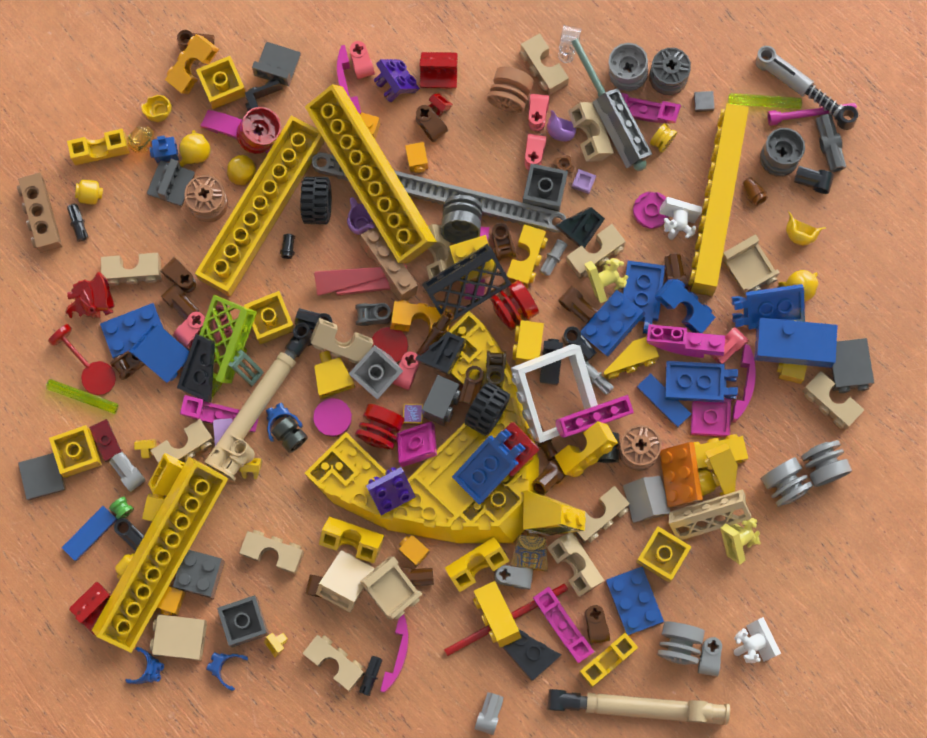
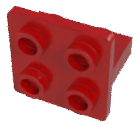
(438, 70)
(517, 437)
(90, 605)

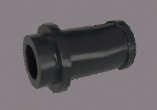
(287, 246)

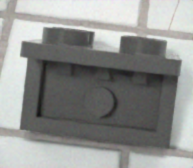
(170, 182)

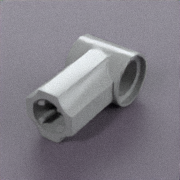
(129, 474)
(488, 716)

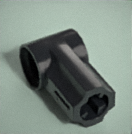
(818, 180)
(310, 318)
(587, 351)
(132, 537)

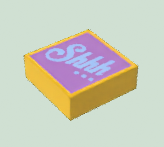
(413, 413)

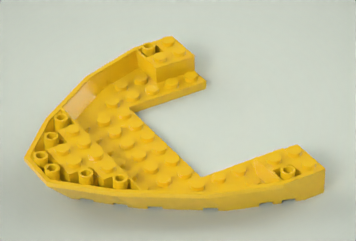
(441, 505)

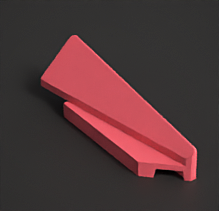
(351, 281)

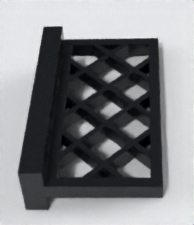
(461, 269)

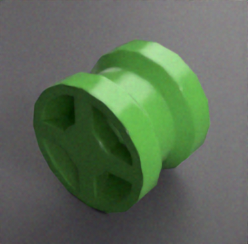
(121, 508)

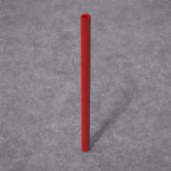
(485, 631)

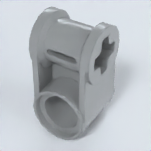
(518, 576)
(710, 661)

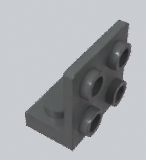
(276, 63)

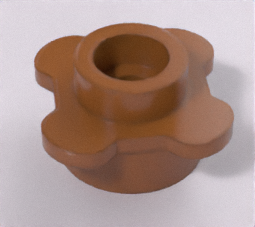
(564, 160)

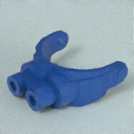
(279, 412)
(216, 666)
(152, 671)

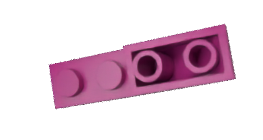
(685, 343)

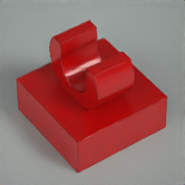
(440, 102)

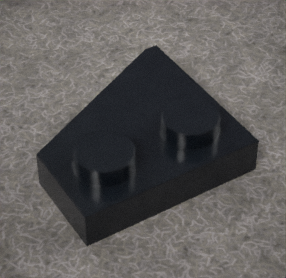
(581, 226)
(443, 353)

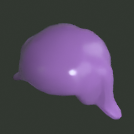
(560, 128)
(358, 218)

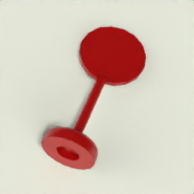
(97, 376)

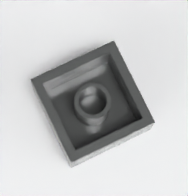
(545, 187)
(440, 401)
(199, 574)
(243, 621)

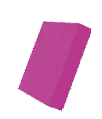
(711, 418)
(416, 444)

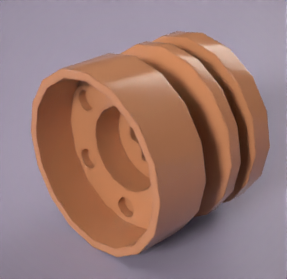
(510, 89)
(208, 208)
(634, 457)

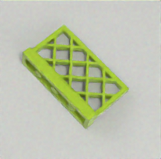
(236, 340)

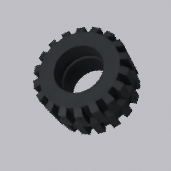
(316, 200)
(487, 408)

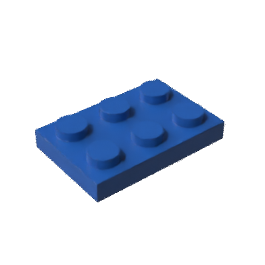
(612, 323)
(125, 330)
(634, 601)

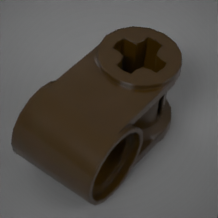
(495, 366)

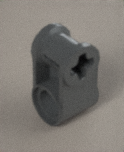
(368, 314)

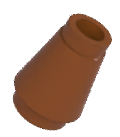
(754, 191)

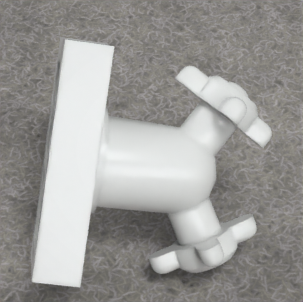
(682, 214)
(760, 640)

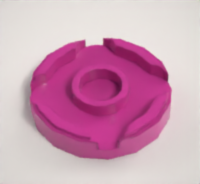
(647, 210)
(332, 417)

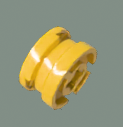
(663, 137)

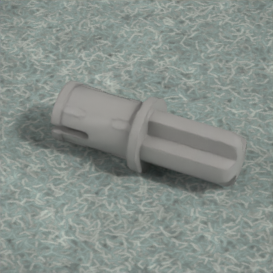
(553, 257)
(598, 379)

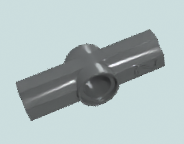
(830, 143)

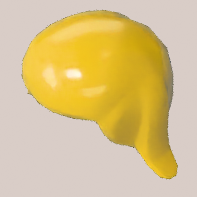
(194, 149)
(800, 232)
(805, 278)

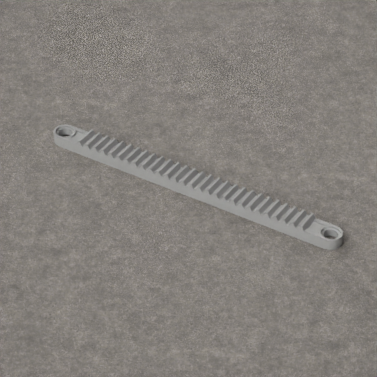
(438, 192)

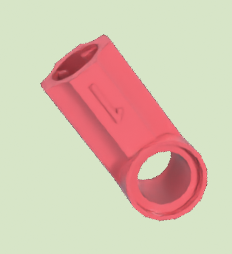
(733, 343)

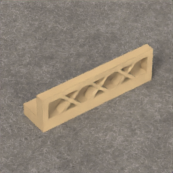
(706, 512)

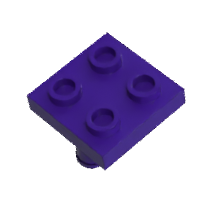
(397, 76)
(390, 490)

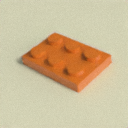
(680, 474)

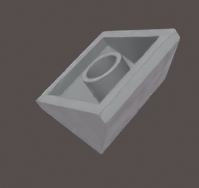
(376, 371)
(646, 498)

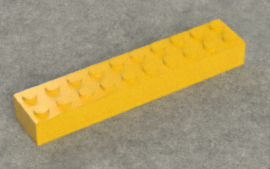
(370, 174)
(719, 199)
(260, 206)
(159, 555)

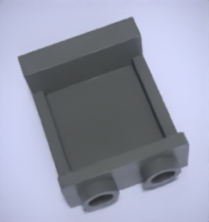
(852, 366)

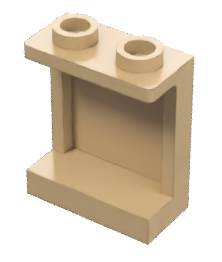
(750, 265)
(342, 580)
(390, 588)
(178, 637)

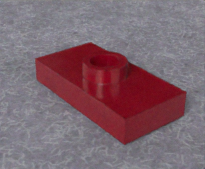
(105, 440)

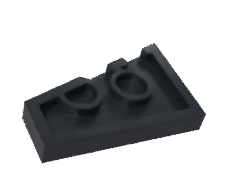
(198, 369)
(531, 655)

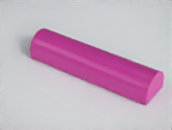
(586, 418)

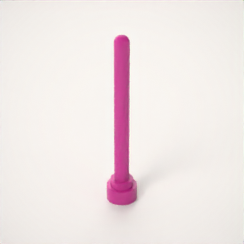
(776, 117)

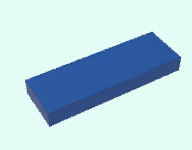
(656, 394)
(89, 533)

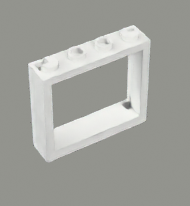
(524, 395)

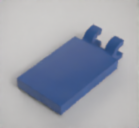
(641, 287)
(773, 303)
(699, 382)
(488, 466)

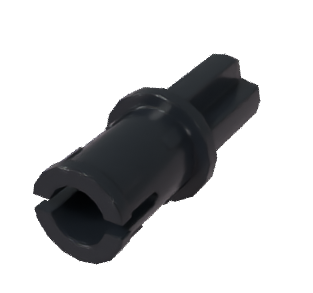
(77, 222)
(370, 675)

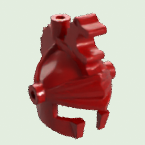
(91, 297)

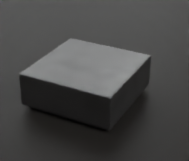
(704, 101)

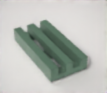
(238, 361)

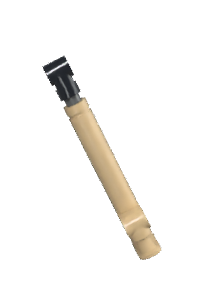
(231, 450)
(640, 707)

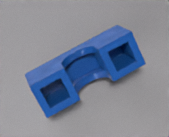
(697, 316)

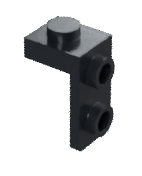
(258, 92)
(551, 372)

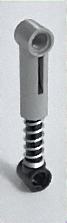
(804, 86)

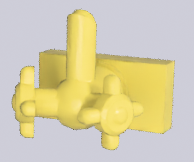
(606, 277)
(736, 537)

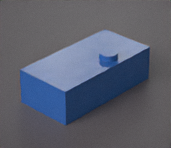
(796, 342)

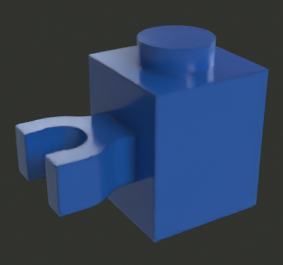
(164, 149)

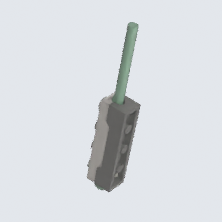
(617, 119)

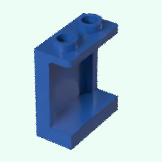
(160, 352)

